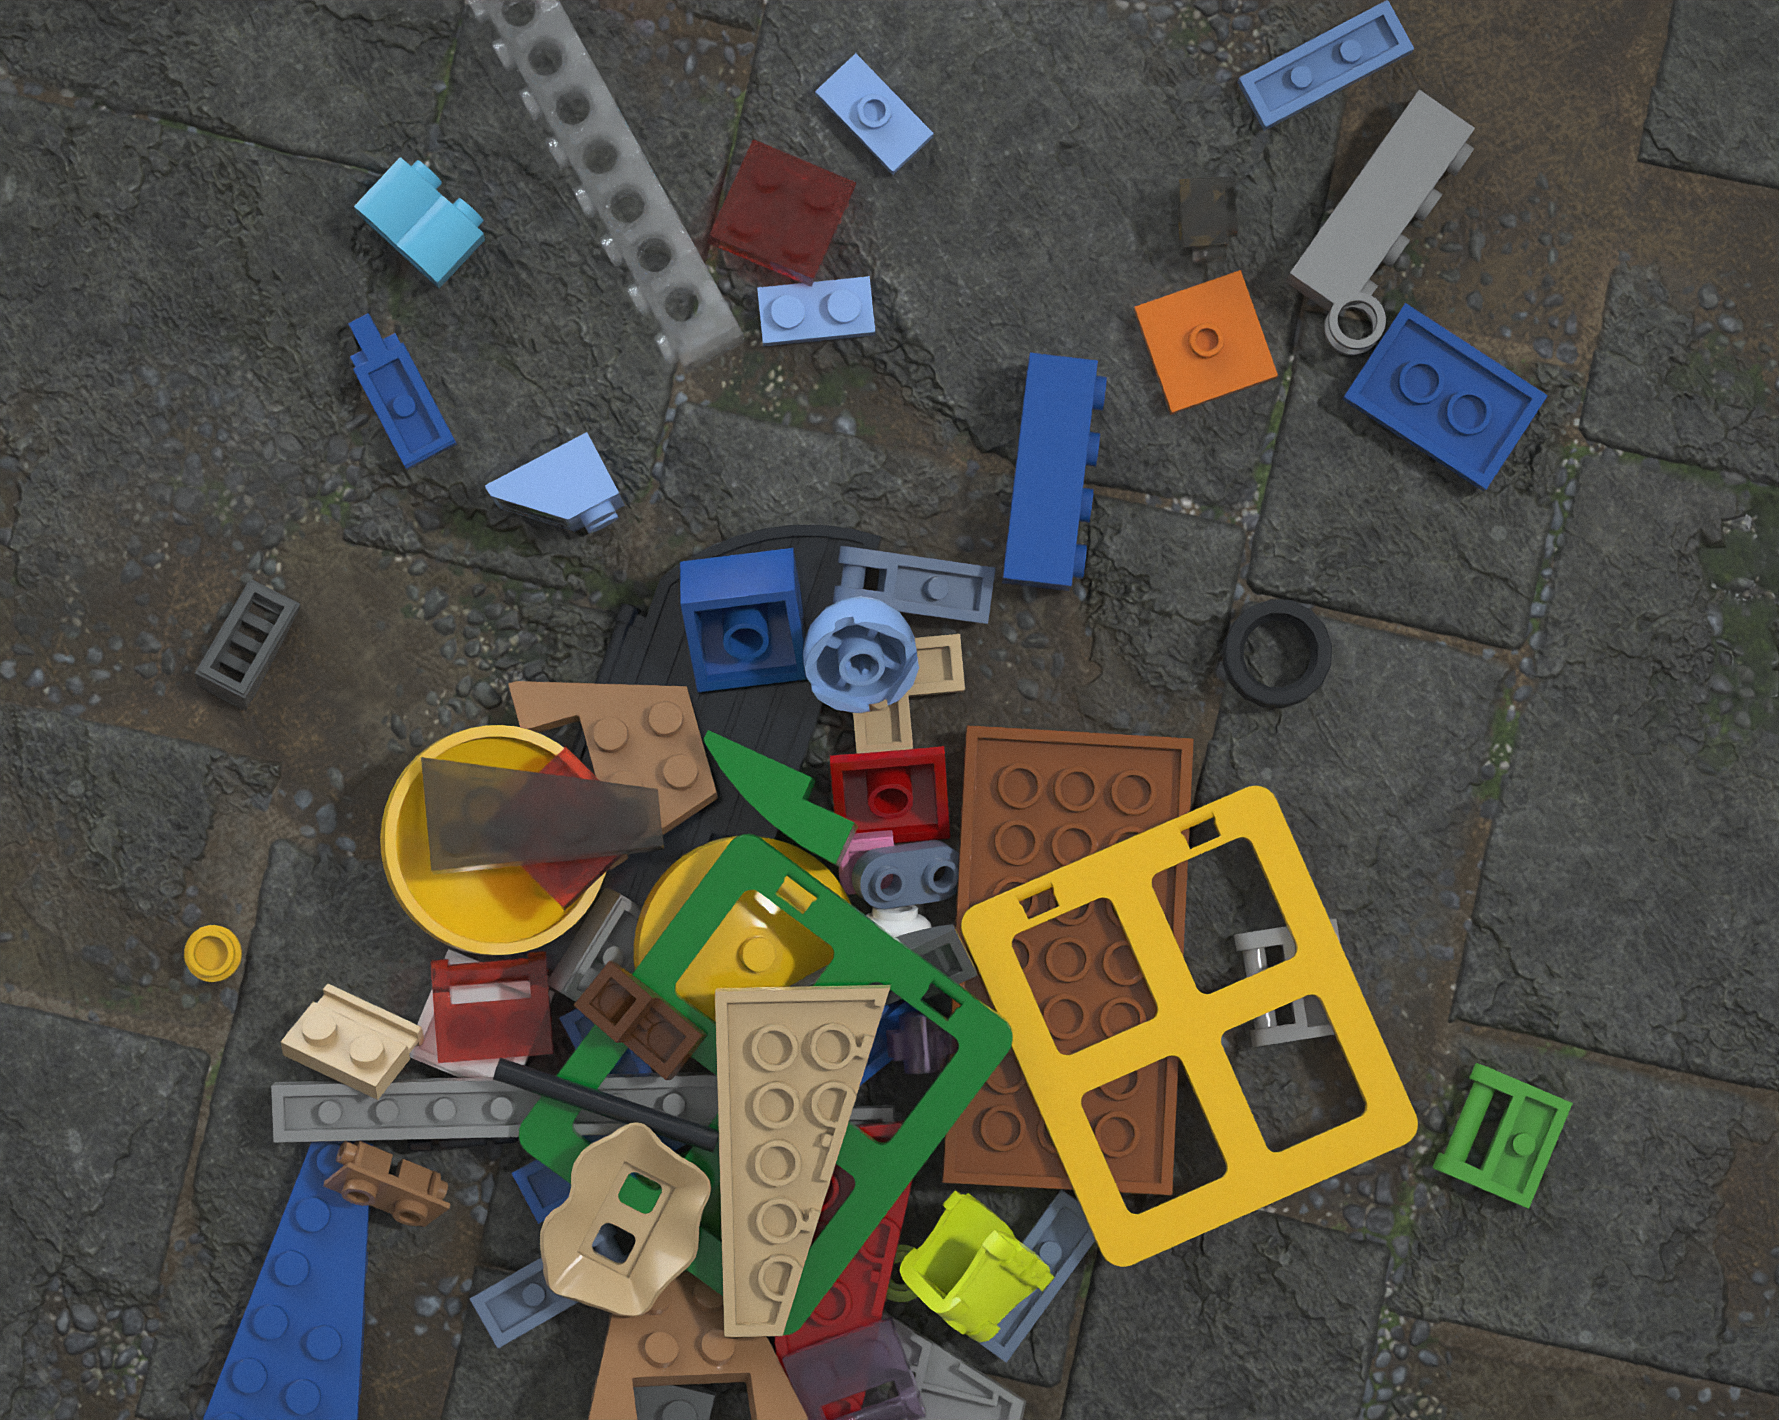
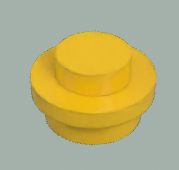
(213, 953)

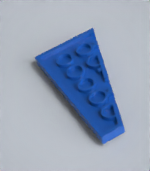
(306, 1316)

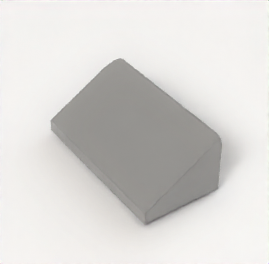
(603, 937)

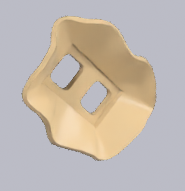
(664, 1237)

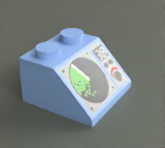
(561, 488)

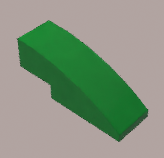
(782, 799)

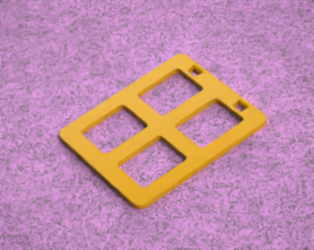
(1190, 1028)

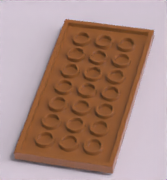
(1026, 811)

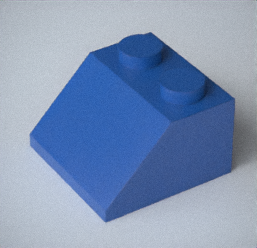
(743, 619)

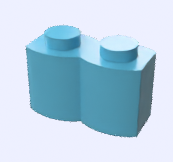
(421, 221)

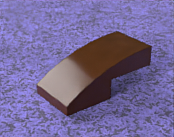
(640, 1020)

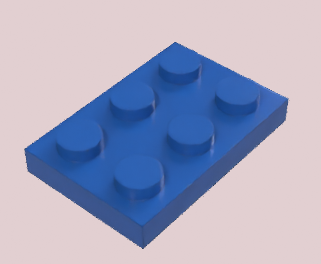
(1444, 397)

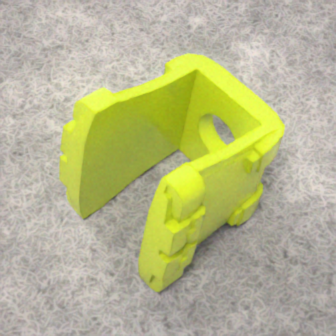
(973, 1268)

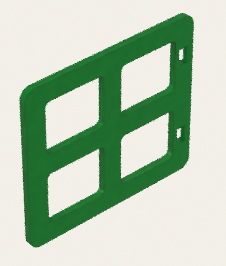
(861, 956)

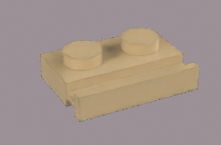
(352, 1041)

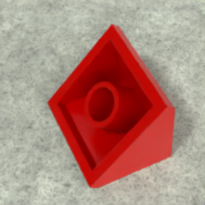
(893, 792)

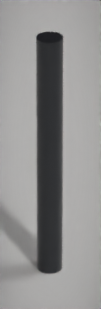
(605, 1104)

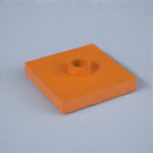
(1205, 342)

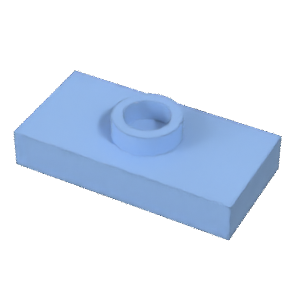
(874, 114)

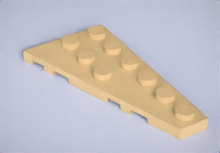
(784, 1104)

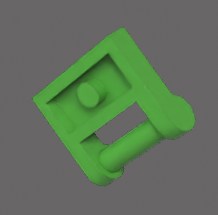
(1519, 1144)

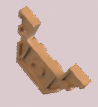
(632, 737)
(684, 1345)

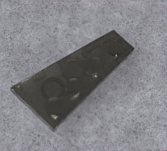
(518, 817)

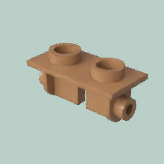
(410, 1196)

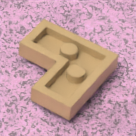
(938, 673)

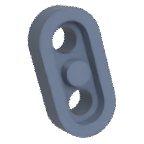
(912, 872)

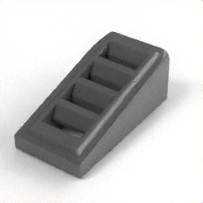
(253, 674)

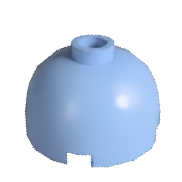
(860, 655)

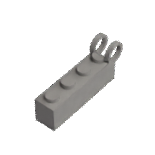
(1375, 212)

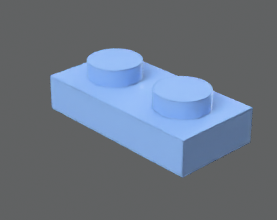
(817, 312)

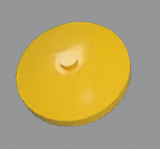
(476, 909)
(754, 941)

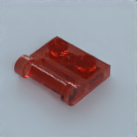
(492, 1027)

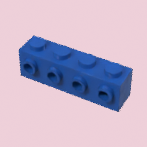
(1051, 471)

